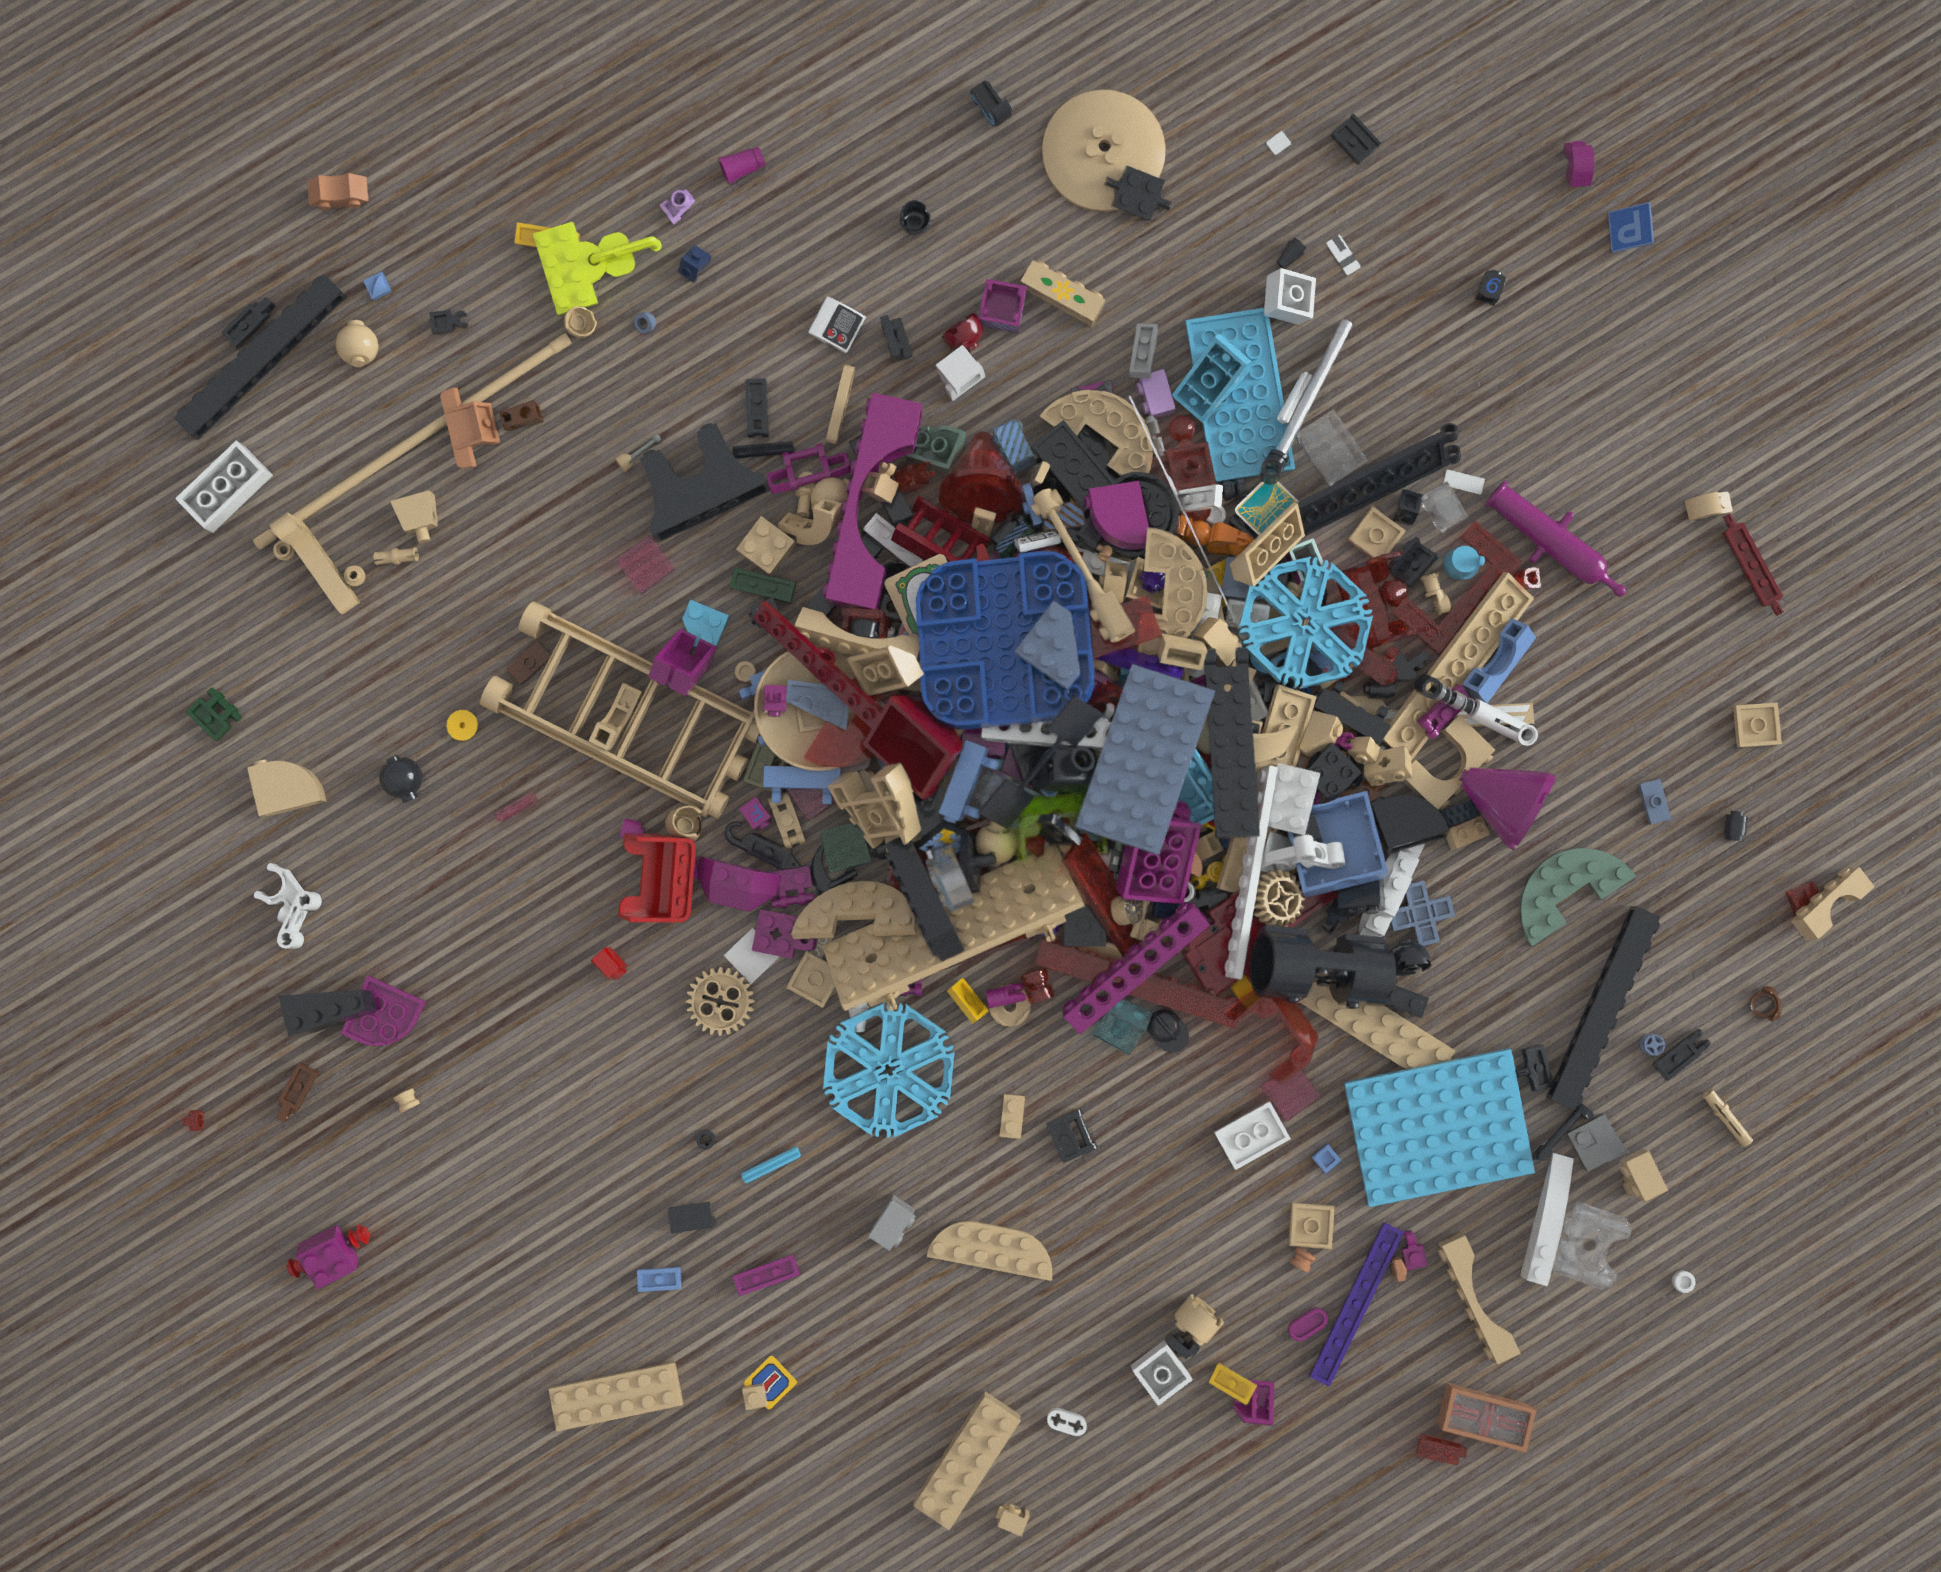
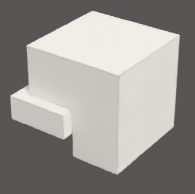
(959, 372)

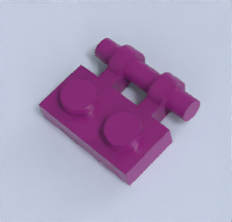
(794, 879)

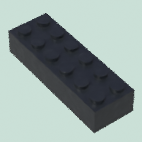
(923, 899)

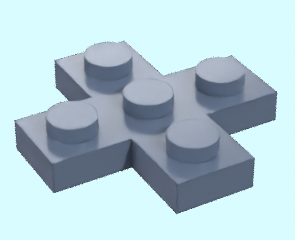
(1422, 913)

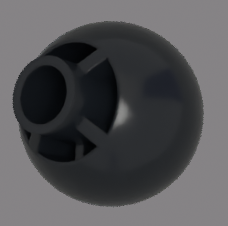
(401, 778)

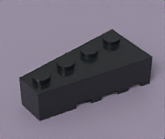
(318, 1011)

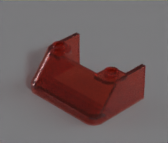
(1367, 578)
(1294, 1022)

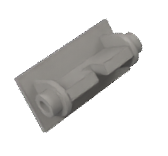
(1153, 429)

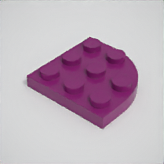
(392, 1021)

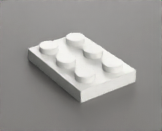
(1292, 798)
(1252, 1135)

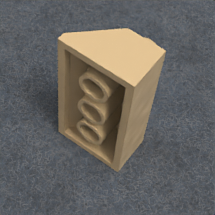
(1268, 547)

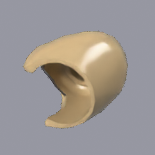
(684, 822)

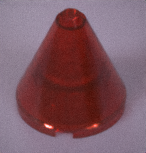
(982, 481)

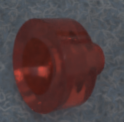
(194, 1121)

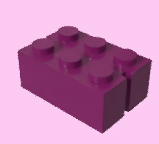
(677, 666)

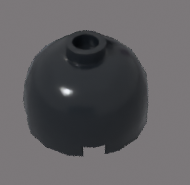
(1410, 957)

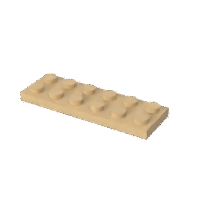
(615, 1396)

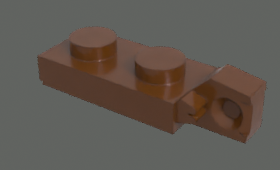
(296, 1090)

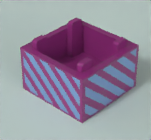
(1002, 305)

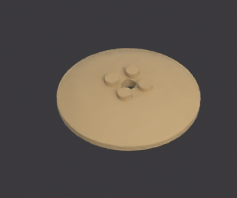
(1072, 142)
(795, 729)

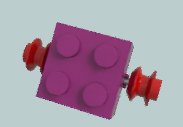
(328, 1255)

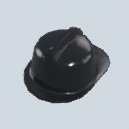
(1167, 1029)

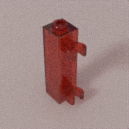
(1373, 663)

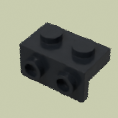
(1413, 562)

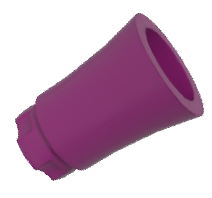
(740, 164)

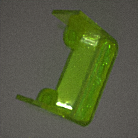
(1063, 805)

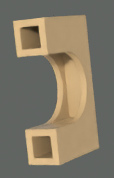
(1473, 752)

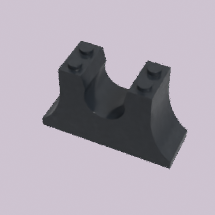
(690, 501)

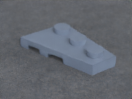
(818, 701)

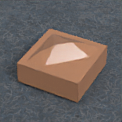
(1398, 1268)

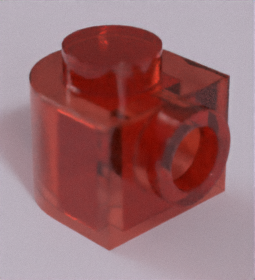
(1528, 578)

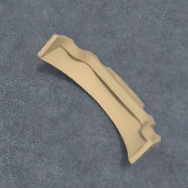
(1265, 745)

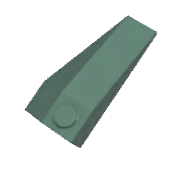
(939, 446)

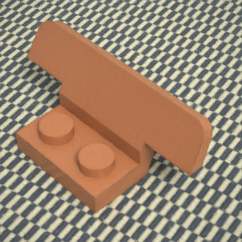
(468, 426)

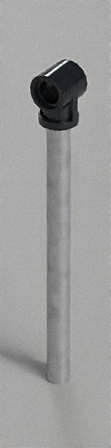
(1278, 457)

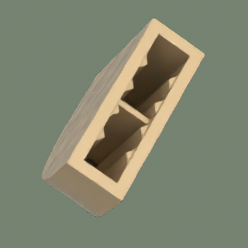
(283, 787)

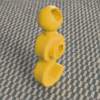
(1211, 874)

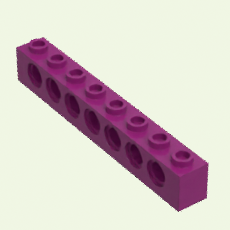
(1180, 937)

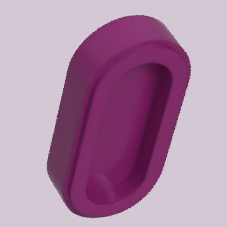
(1307, 1324)

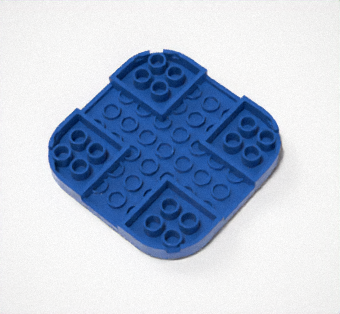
(972, 623)

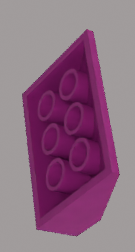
(1163, 875)

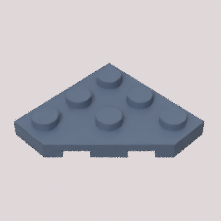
(1052, 646)

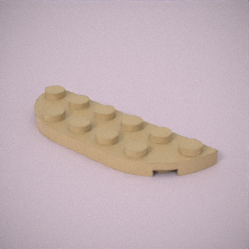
(992, 1248)

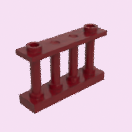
(923, 547)

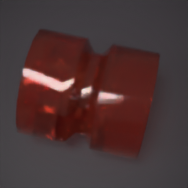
(1037, 986)

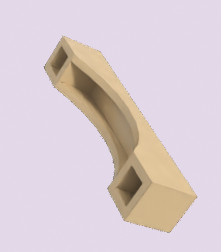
(821, 631)
(1459, 1257)

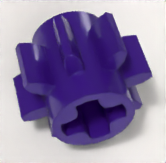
(1152, 581)

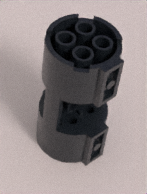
(1287, 965)

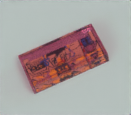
(516, 807)

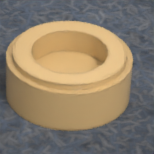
(744, 671)

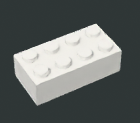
(224, 486)

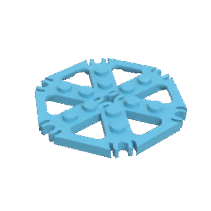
(1320, 621)
(904, 1081)

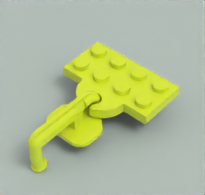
(569, 263)

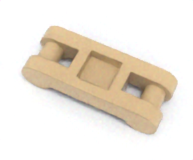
(787, 821)

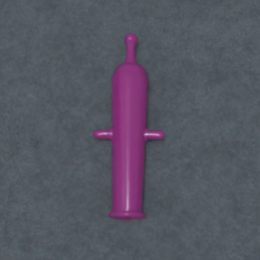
(1552, 538)

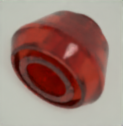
(1394, 592)

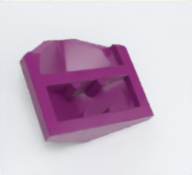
(1260, 1406)

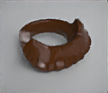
(1775, 1012)

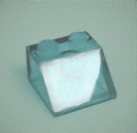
(1123, 1025)

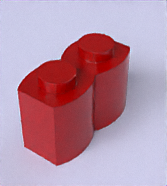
(610, 964)

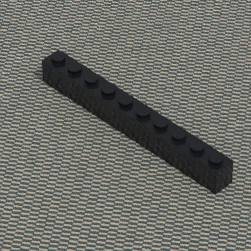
(260, 357)
(1603, 1007)

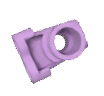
(674, 207)

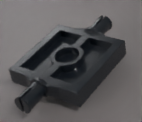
(1138, 193)

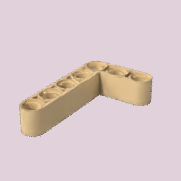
(298, 535)

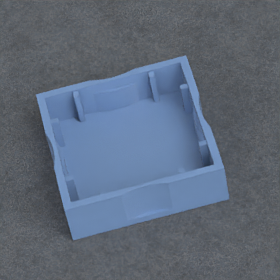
(1353, 825)

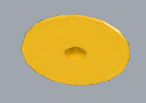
(462, 725)

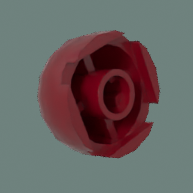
(964, 333)

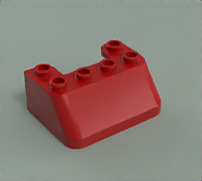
(665, 878)

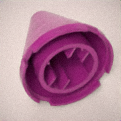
(1507, 798)

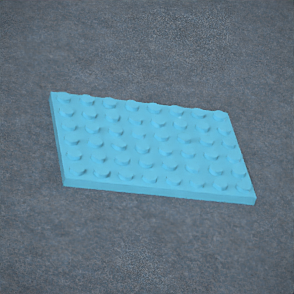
(1439, 1127)

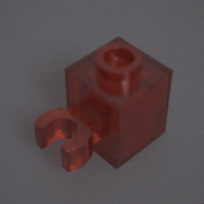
(913, 477)

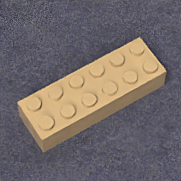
(966, 1460)

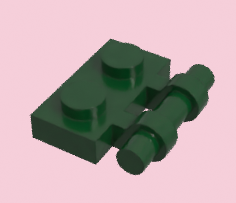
(209, 719)

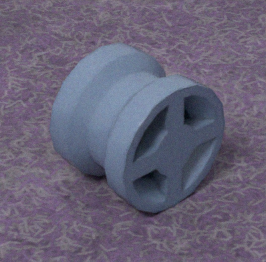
(1657, 1044)

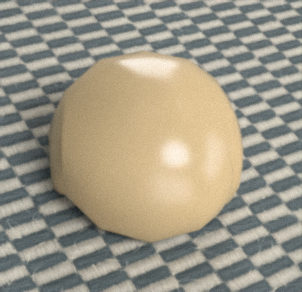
(580, 322)

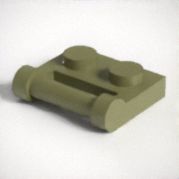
(761, 757)

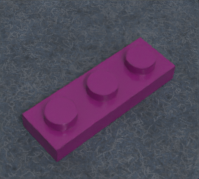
(766, 1275)

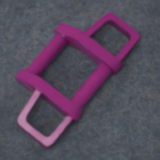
(793, 483)

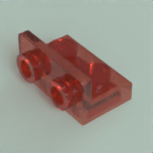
(1440, 1449)

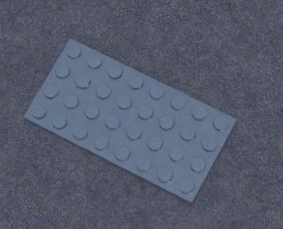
(1145, 759)

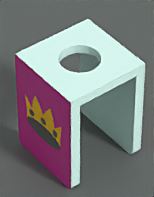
(1314, 552)

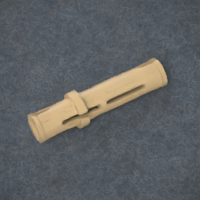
(1722, 1111)

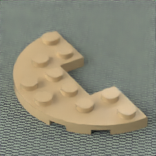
(1110, 418)
(1183, 589)
(856, 902)

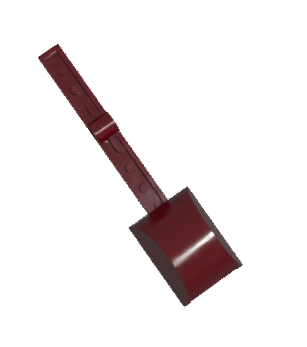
(898, 734)

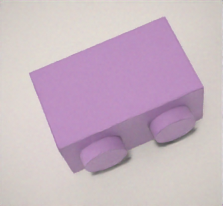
(1156, 395)

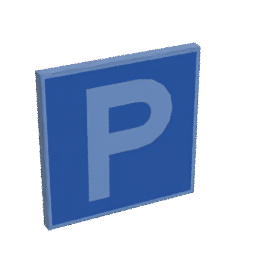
(1631, 227)

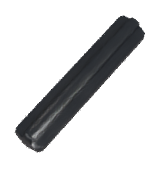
(762, 449)

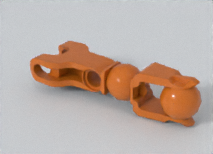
(1219, 538)

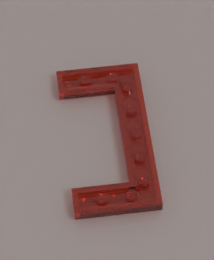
(1440, 635)

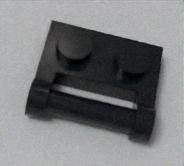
(1065, 1139)

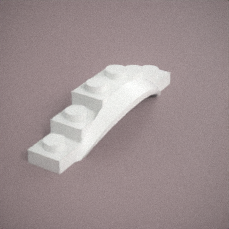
(1400, 870)

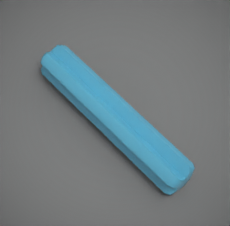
(771, 1164)

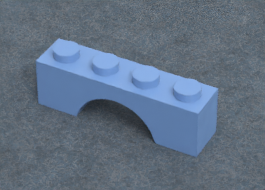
(1513, 644)

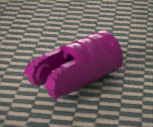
(1005, 995)

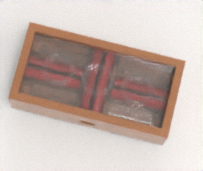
(1486, 1417)

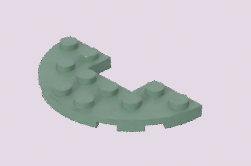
(1559, 878)

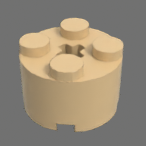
(1197, 1319)

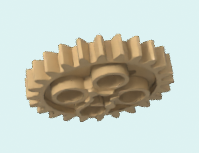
(725, 982)

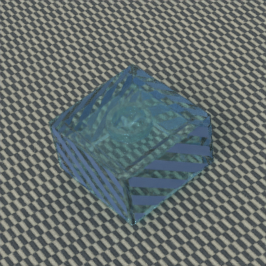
(1014, 445)

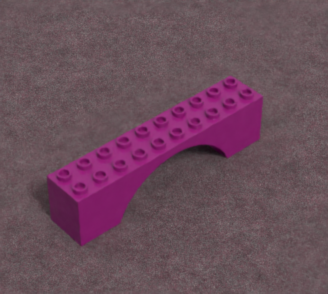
(886, 435)

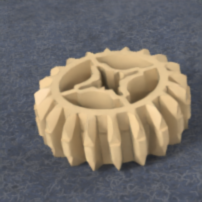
(1286, 906)

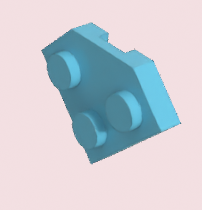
(704, 622)

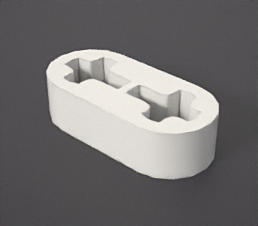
(1068, 1417)

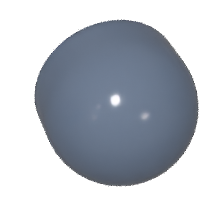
(651, 322)

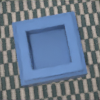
(1326, 1158)

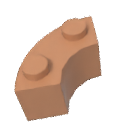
(337, 191)

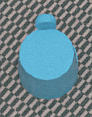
(1462, 563)

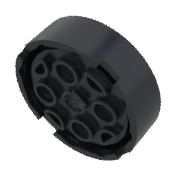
(1160, 508)

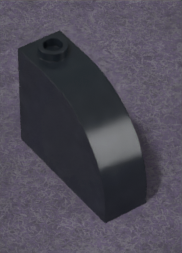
(1407, 822)

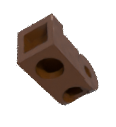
(521, 416)

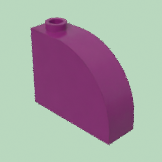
(1119, 514)

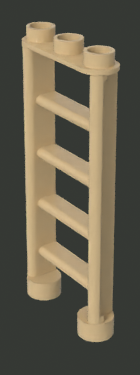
(498, 692)

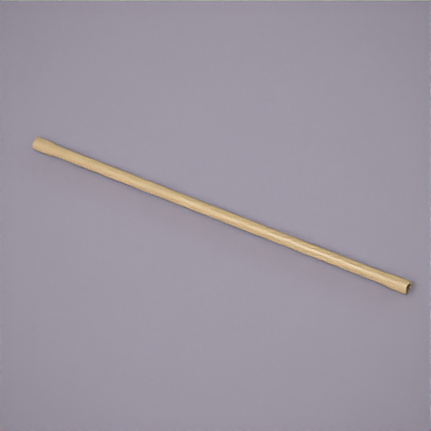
(554, 347)

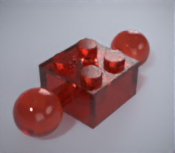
(1196, 455)

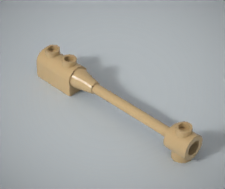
(1105, 606)

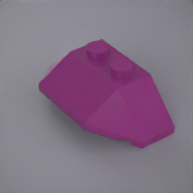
(736, 884)

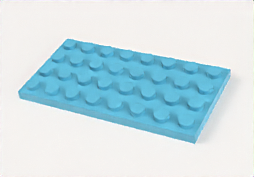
(1246, 421)

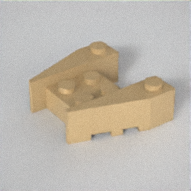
(879, 812)

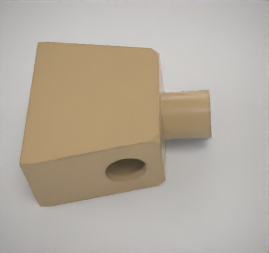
(417, 514)

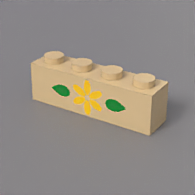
(1062, 292)

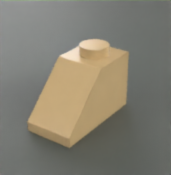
(1320, 732)

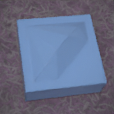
(377, 286)

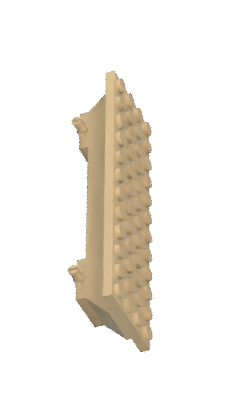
(1012, 901)

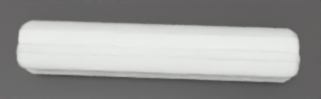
(1294, 398)

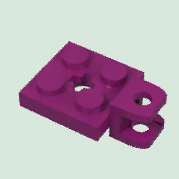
(784, 945)

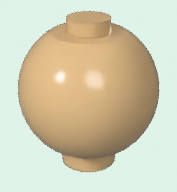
(356, 344)
(831, 489)
(996, 839)

